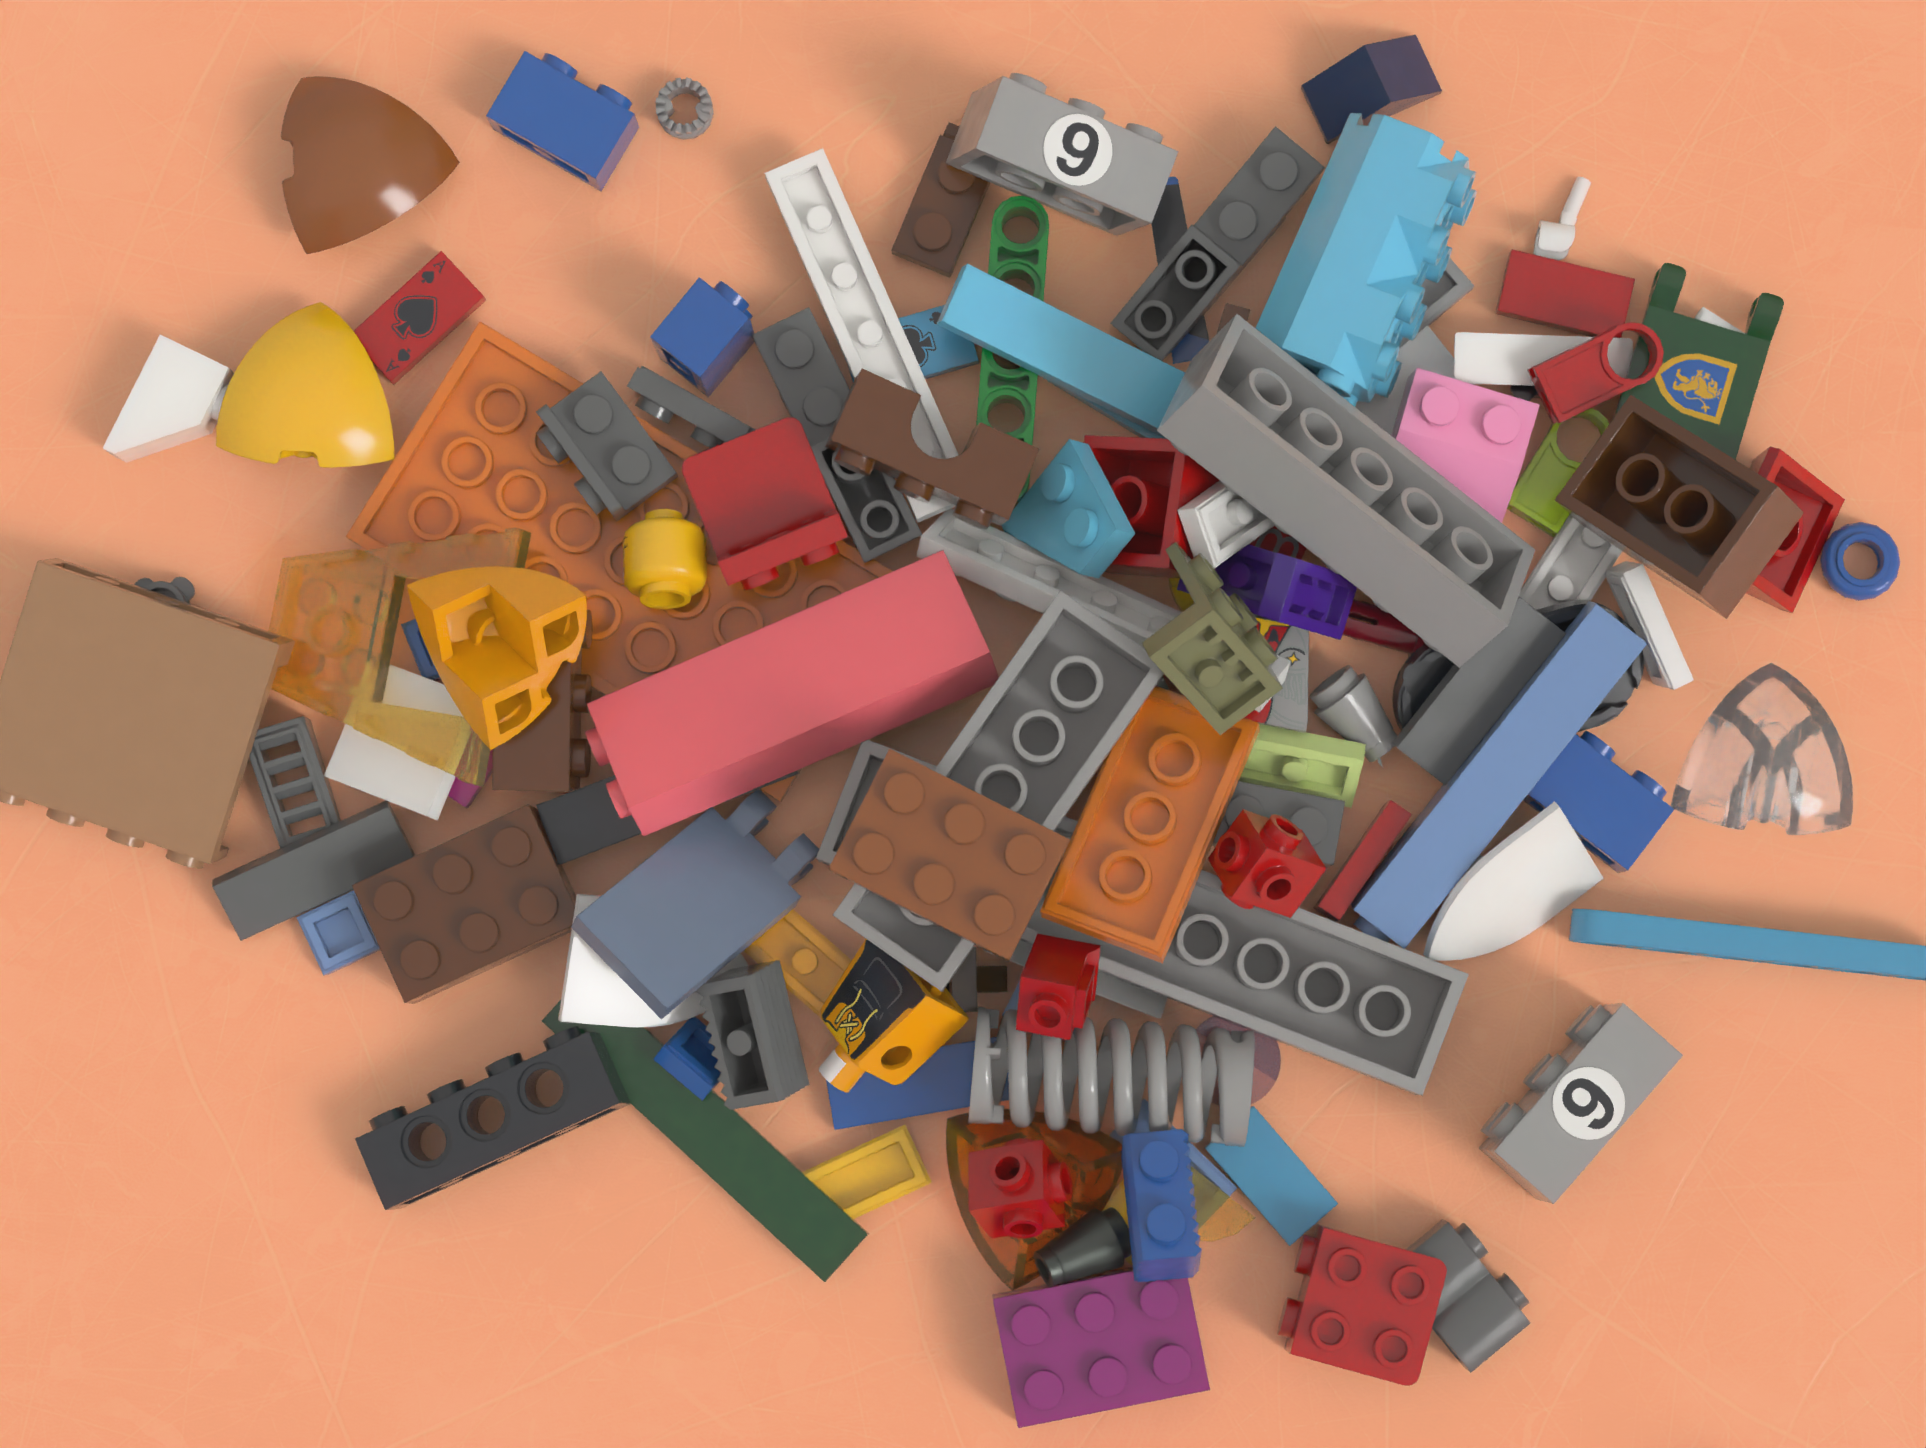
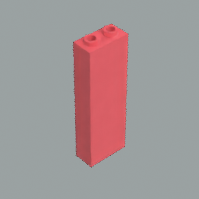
(790, 694)

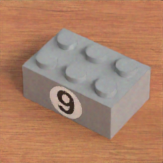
(1063, 154)
(1578, 1099)

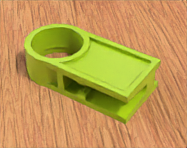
(1545, 478)

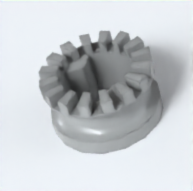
(665, 109)

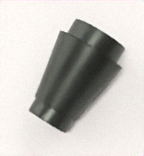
(1085, 1248)

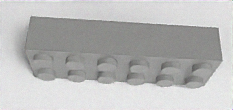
(1347, 491)
(1028, 750)

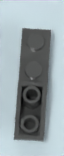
(1218, 245)
(815, 395)

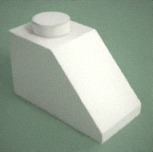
(170, 402)

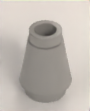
(1354, 711)

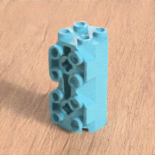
(1365, 252)

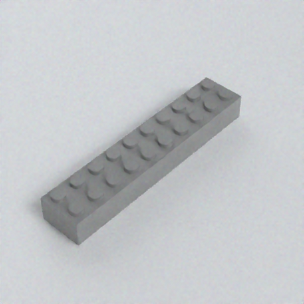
(1263, 971)

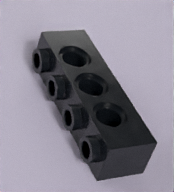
(394, 1148)

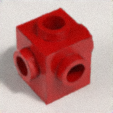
(1266, 863)
(1018, 1189)

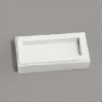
(1646, 616)

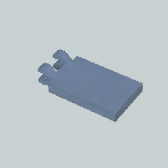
(695, 904)

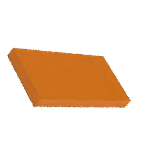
(1149, 826)

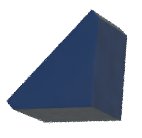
(1371, 81)

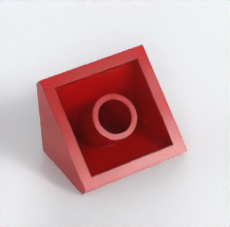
(1792, 563)

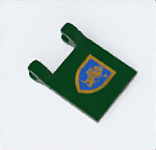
(1705, 368)

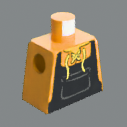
(884, 1020)

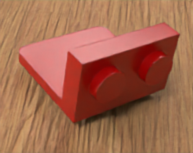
(764, 502)
(1362, 1305)

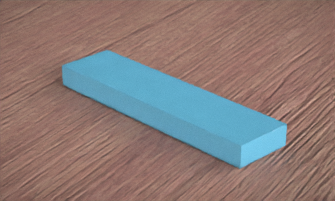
(1060, 347)

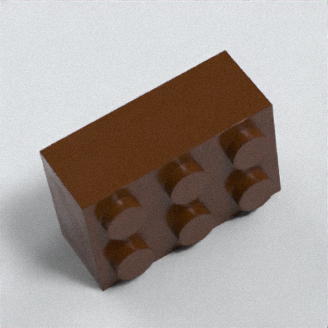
(1679, 506)
(468, 904)

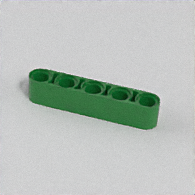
(1007, 262)

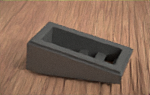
(273, 794)

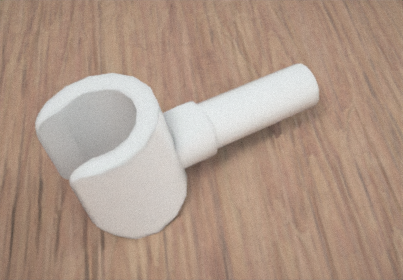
(1556, 238)

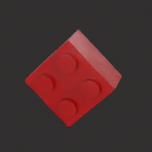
(1151, 485)

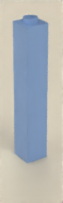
(1496, 777)

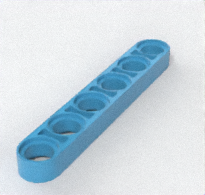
(1748, 943)

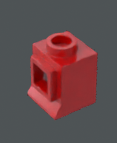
(1057, 986)

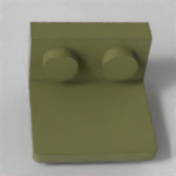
(1211, 648)

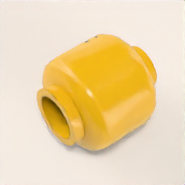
(664, 559)

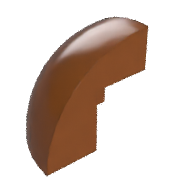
(356, 160)

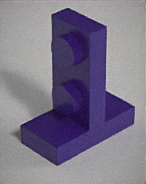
(1288, 590)

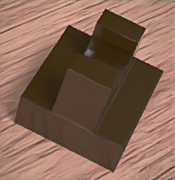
(976, 979)

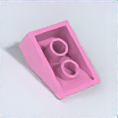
(1466, 435)

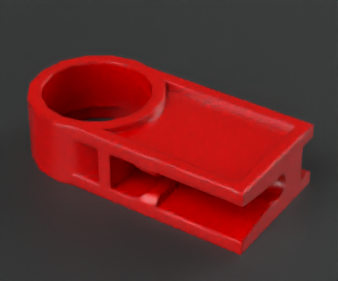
(1583, 373)

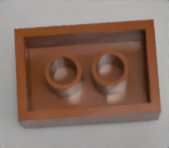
(949, 855)

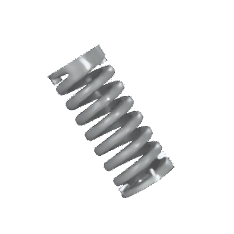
(1222, 1056)

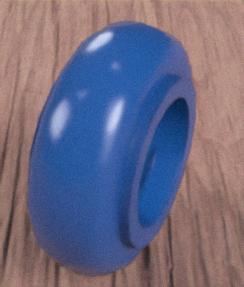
(1884, 549)

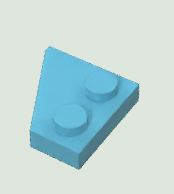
(1072, 513)

